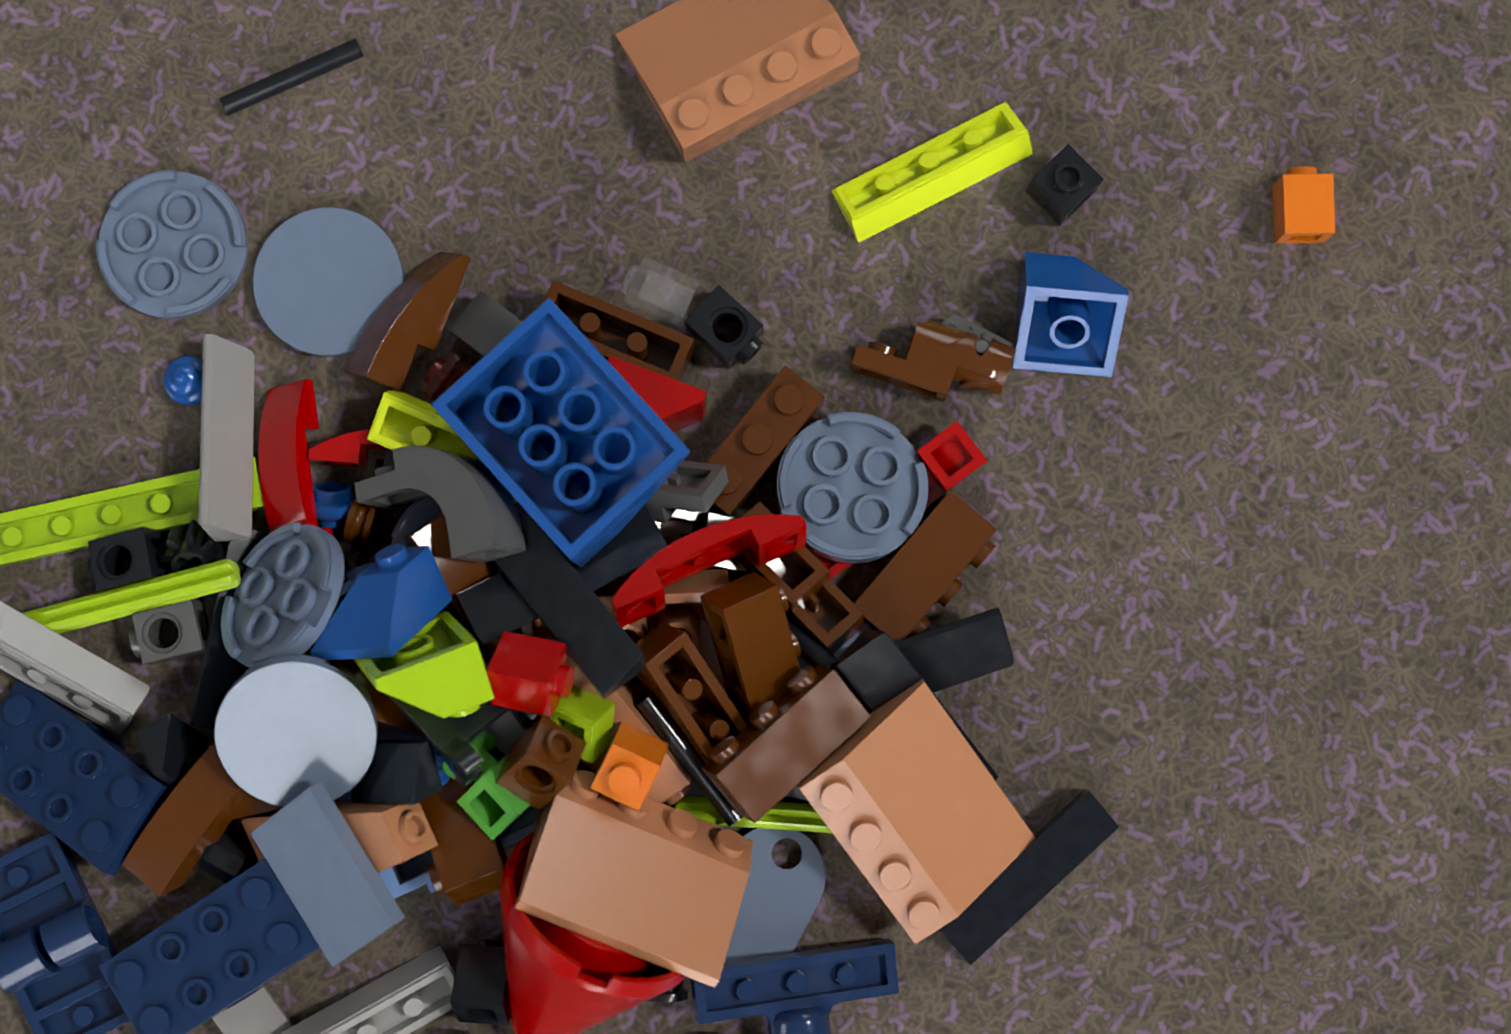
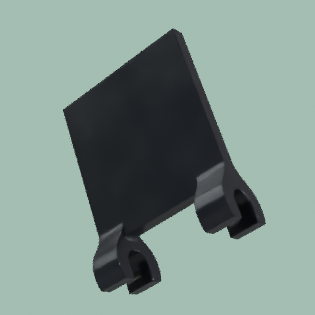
(452, 734)

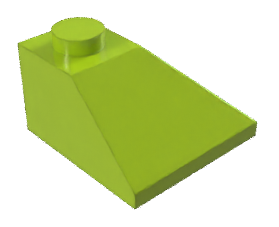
(434, 670)

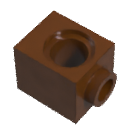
(541, 762)

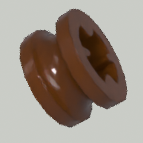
(362, 523)

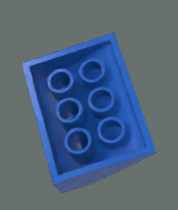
(562, 432)

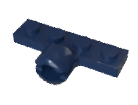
(798, 987)

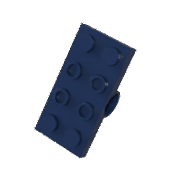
(74, 778)
(54, 942)
(210, 955)

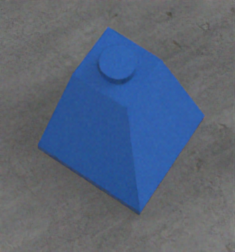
(1067, 317)
(385, 606)

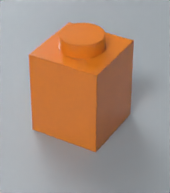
(1303, 206)
(630, 766)

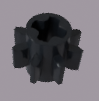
(191, 548)

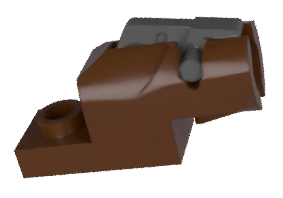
(938, 356)

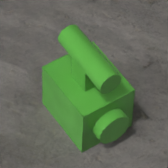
(486, 801)

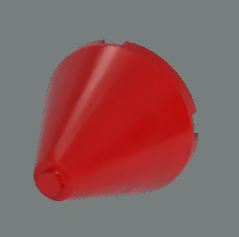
(561, 977)

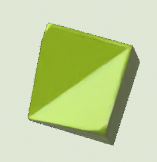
(587, 718)

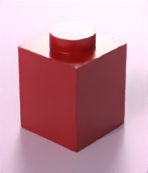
(529, 674)

